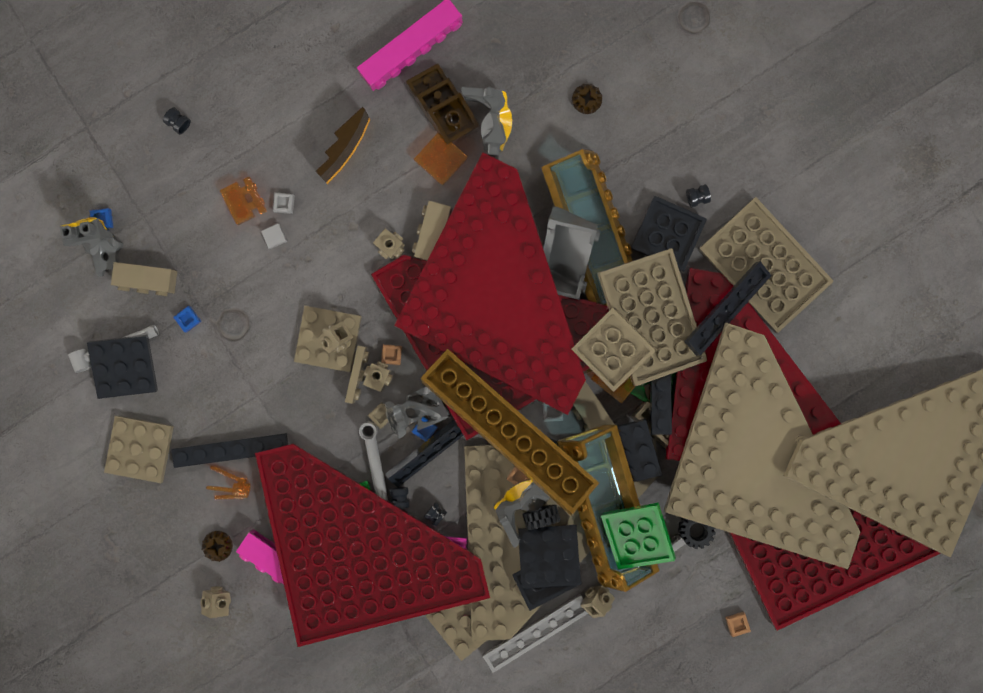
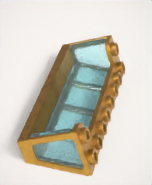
(581, 189)
(603, 457)

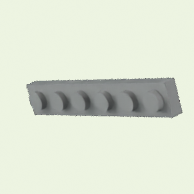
(535, 633)

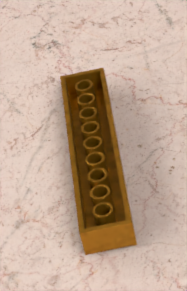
(509, 432)

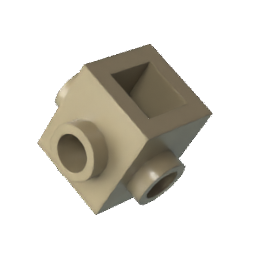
(387, 238)
(335, 338)
(371, 380)
(597, 601)
(215, 602)

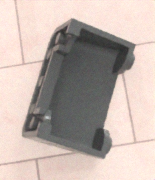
(568, 250)

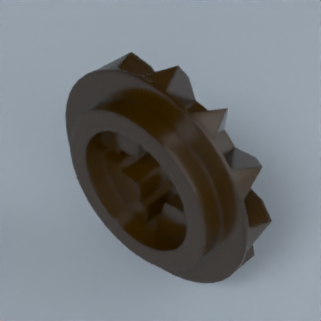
(579, 102)
(221, 538)

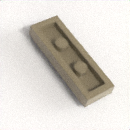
(361, 357)

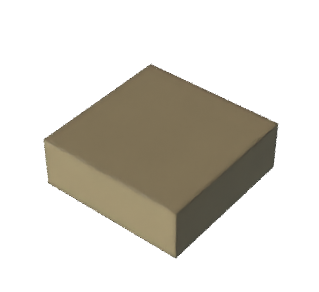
(379, 416)

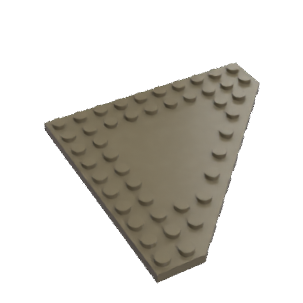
(741, 451)
(904, 463)
(487, 484)

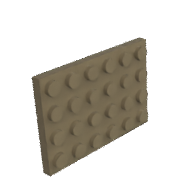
(759, 236)
(656, 304)

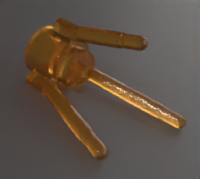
(240, 490)

